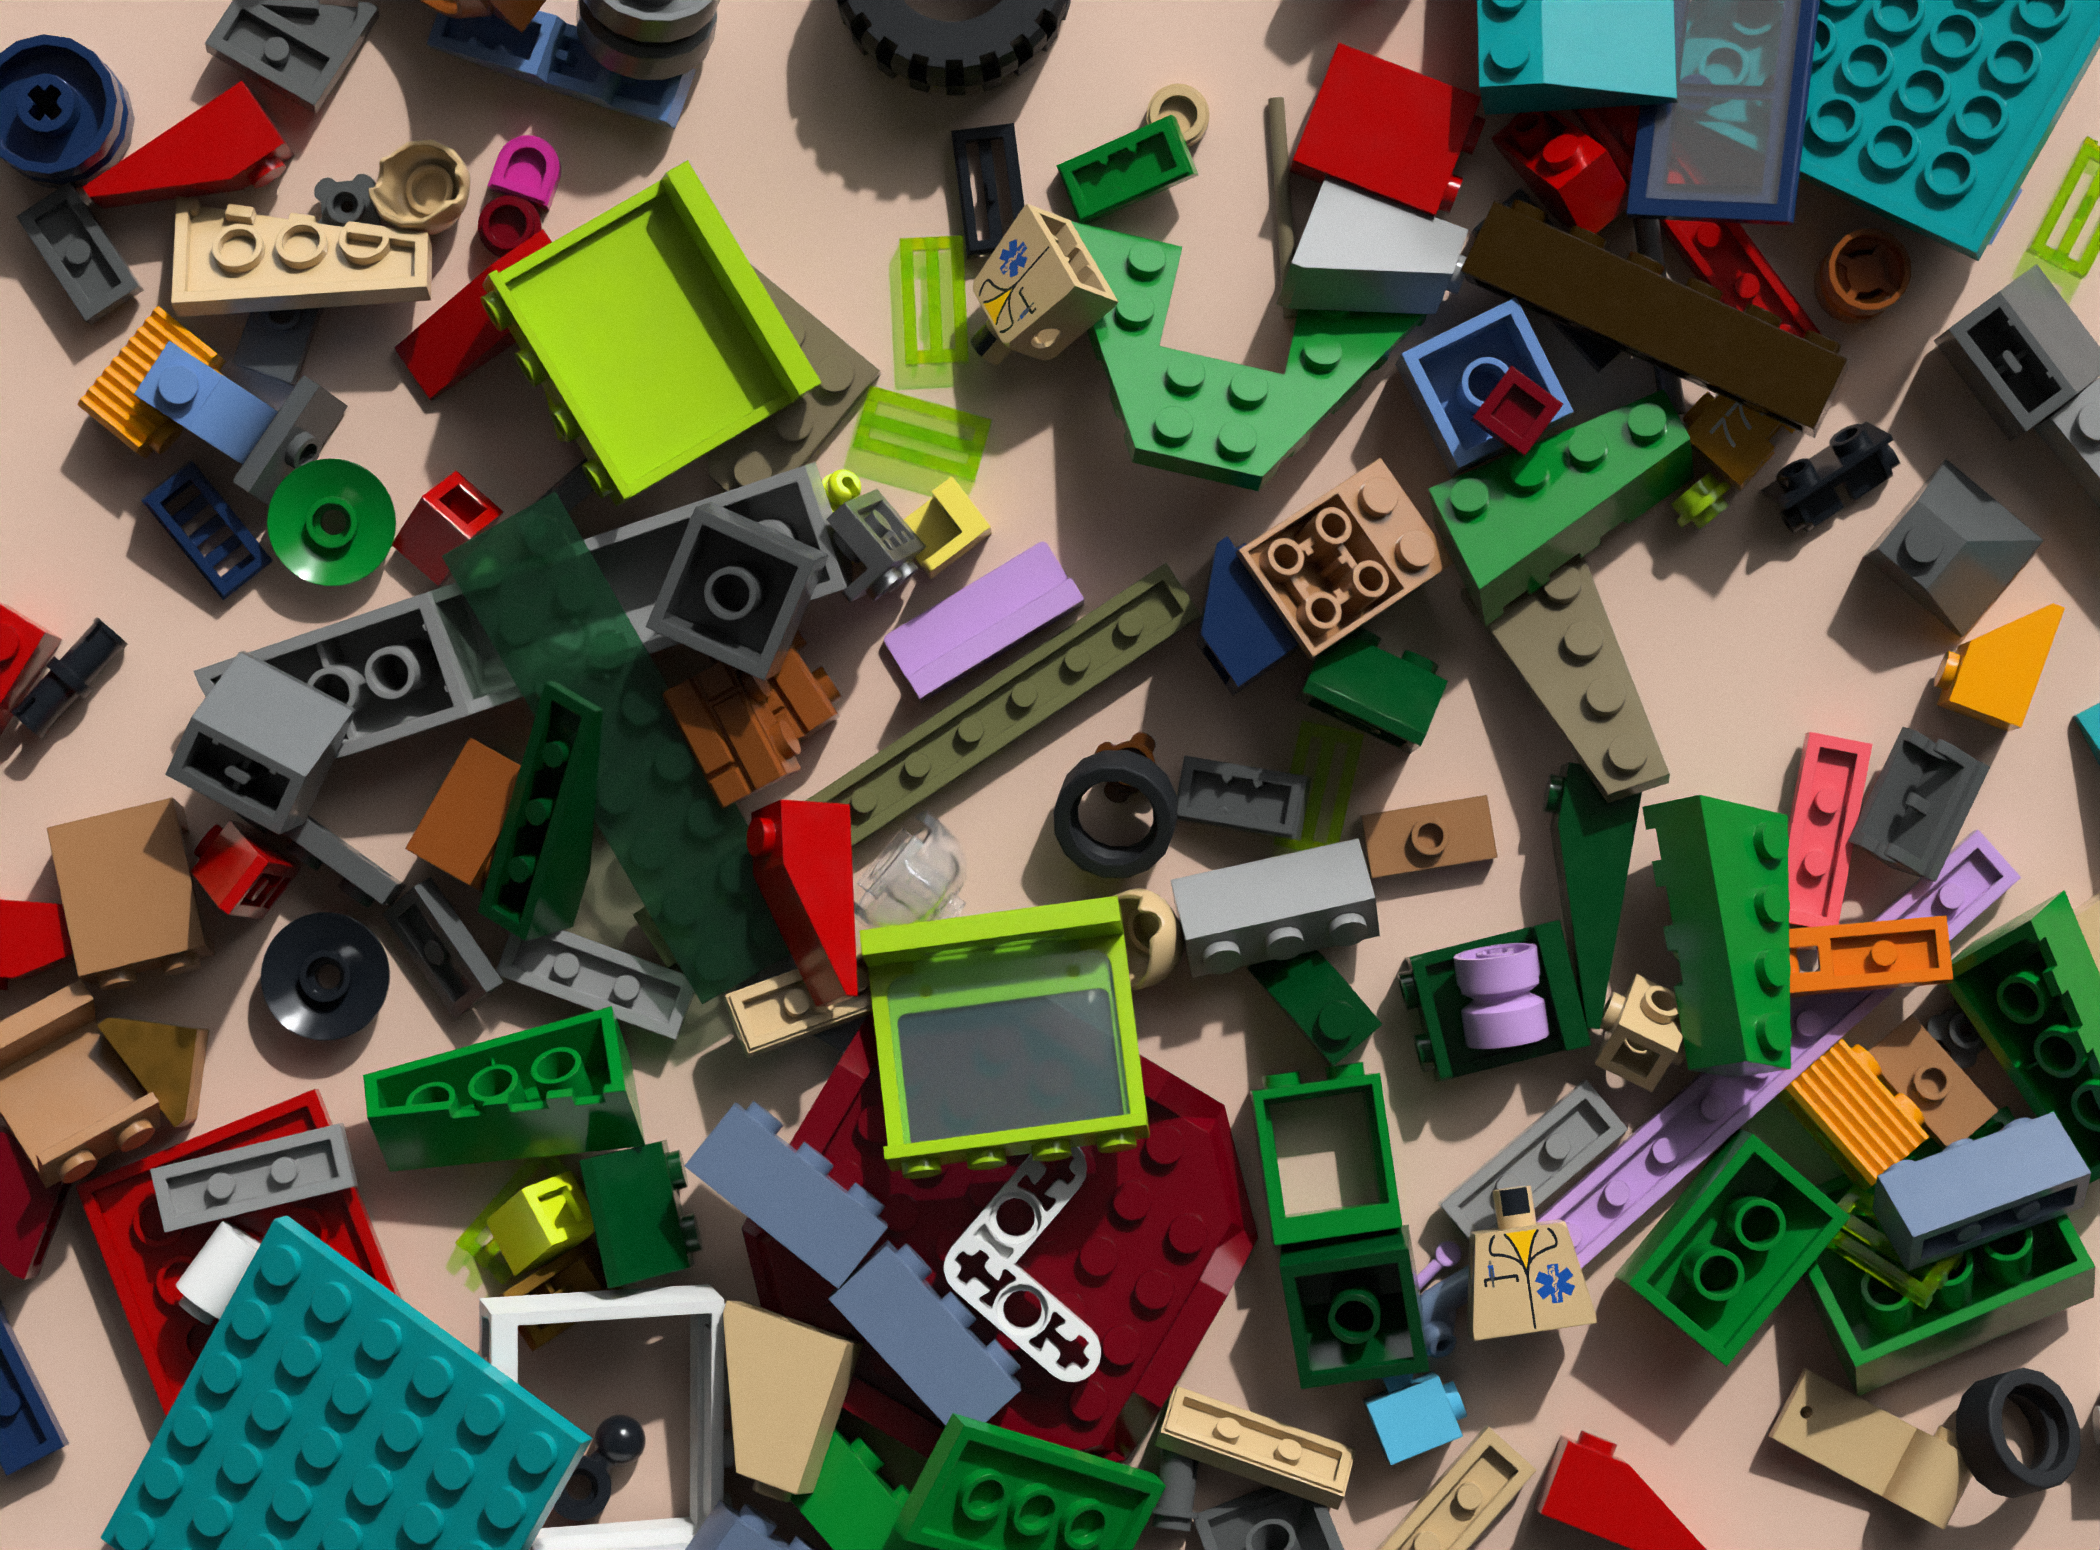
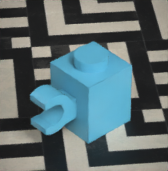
(1415, 1415)

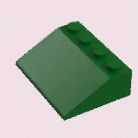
(1987, 1296)

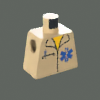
(1038, 289)
(1524, 1273)

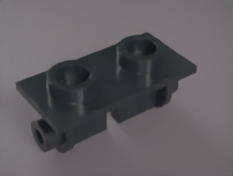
(1855, 457)

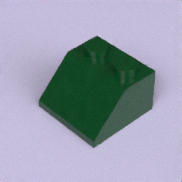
(1375, 690)
(640, 1212)
(1354, 1307)

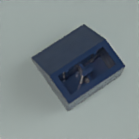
(1238, 624)

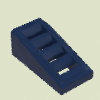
(175, 485)

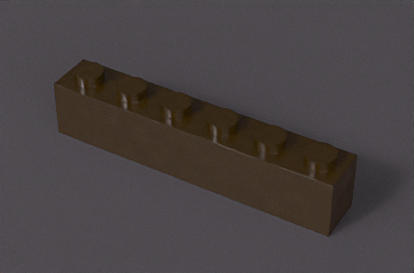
(1655, 317)

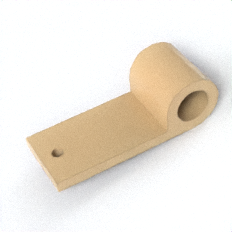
(1874, 1448)

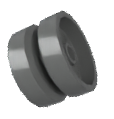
(647, 35)

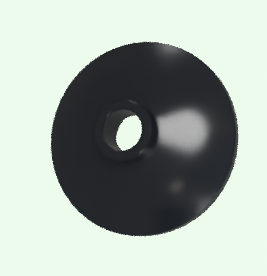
(293, 967)

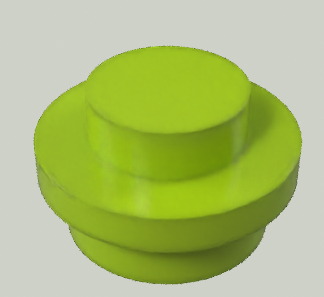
(1701, 501)

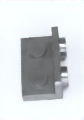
(880, 538)

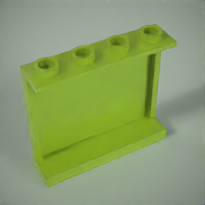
(649, 335)

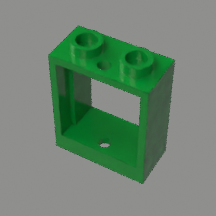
(1338, 1220)

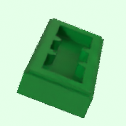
(1127, 170)

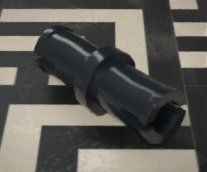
(69, 678)

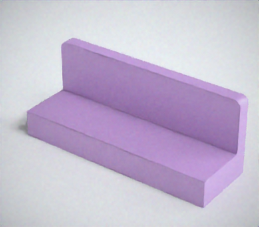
(983, 621)

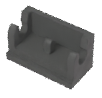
(1918, 804)

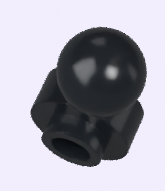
(617, 1443)

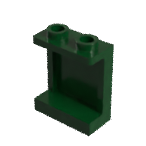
(1433, 990)

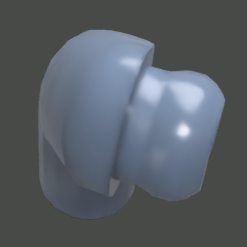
(1439, 1312)

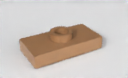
(1428, 836)
(1929, 1077)

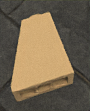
(783, 1396)

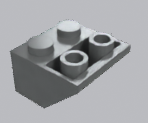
(2022, 353)
(261, 743)

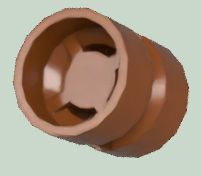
(1862, 276)

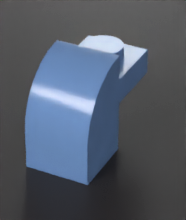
(205, 402)

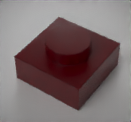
(1517, 412)

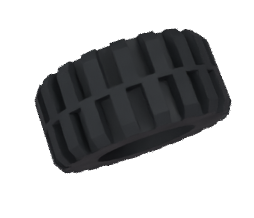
(953, 52)

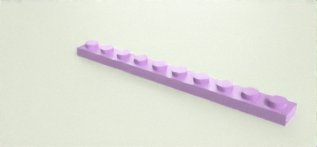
(1718, 1105)

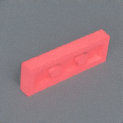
(1820, 825)

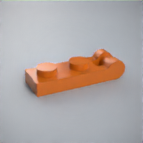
(1872, 956)

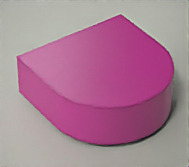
(528, 170)

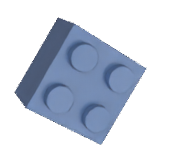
(1461, 368)

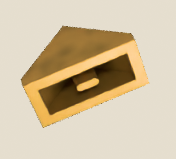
(164, 1060)
(572, 1272)

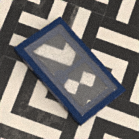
(1738, 117)

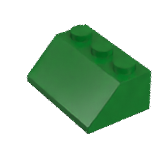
(1732, 1245)

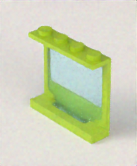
(1005, 1036)

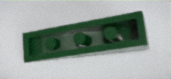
(549, 821)
(1592, 864)

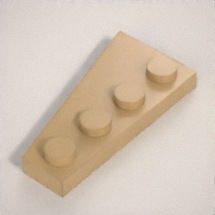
(269, 263)

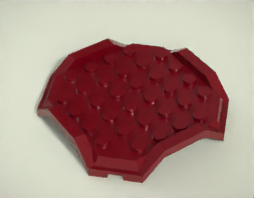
(1132, 1253)

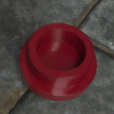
(507, 224)

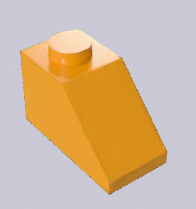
(1999, 671)

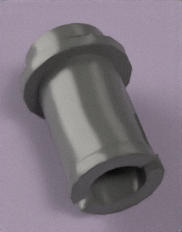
(1177, 1500)

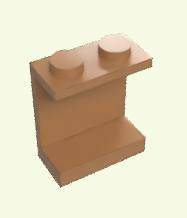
(129, 894)
(68, 1088)

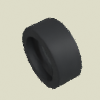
(1096, 856)
(1985, 1445)

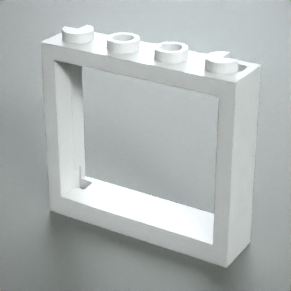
(709, 1392)

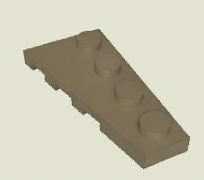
(1580, 678)

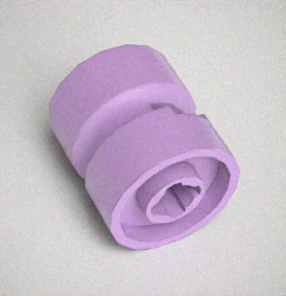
(1500, 987)

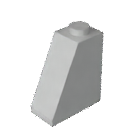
(1372, 256)

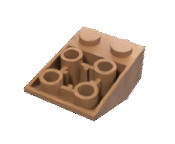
(1345, 558)

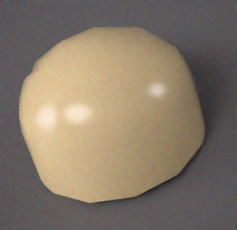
(421, 187)
(1151, 937)

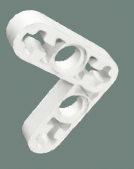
(1003, 1254)

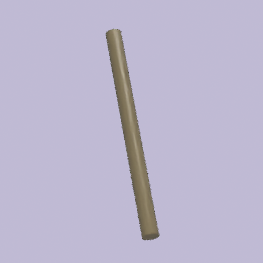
(1282, 190)

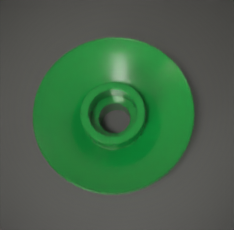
(298, 513)

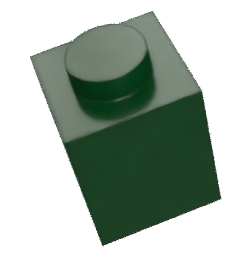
(1318, 1003)

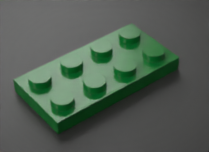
(1023, 1494)

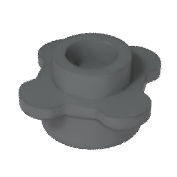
(334, 194)
(1947, 1031)

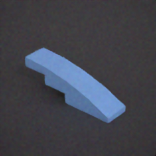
(555, 59)

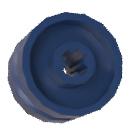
(94, 118)

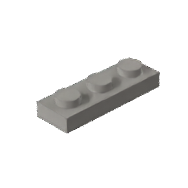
(600, 978)
(1539, 1156)
(254, 1177)

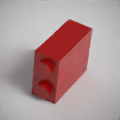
(1388, 131)

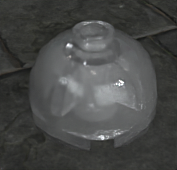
(914, 878)

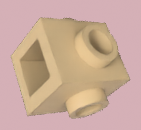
(1641, 1033)

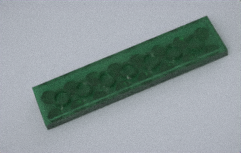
(681, 851)

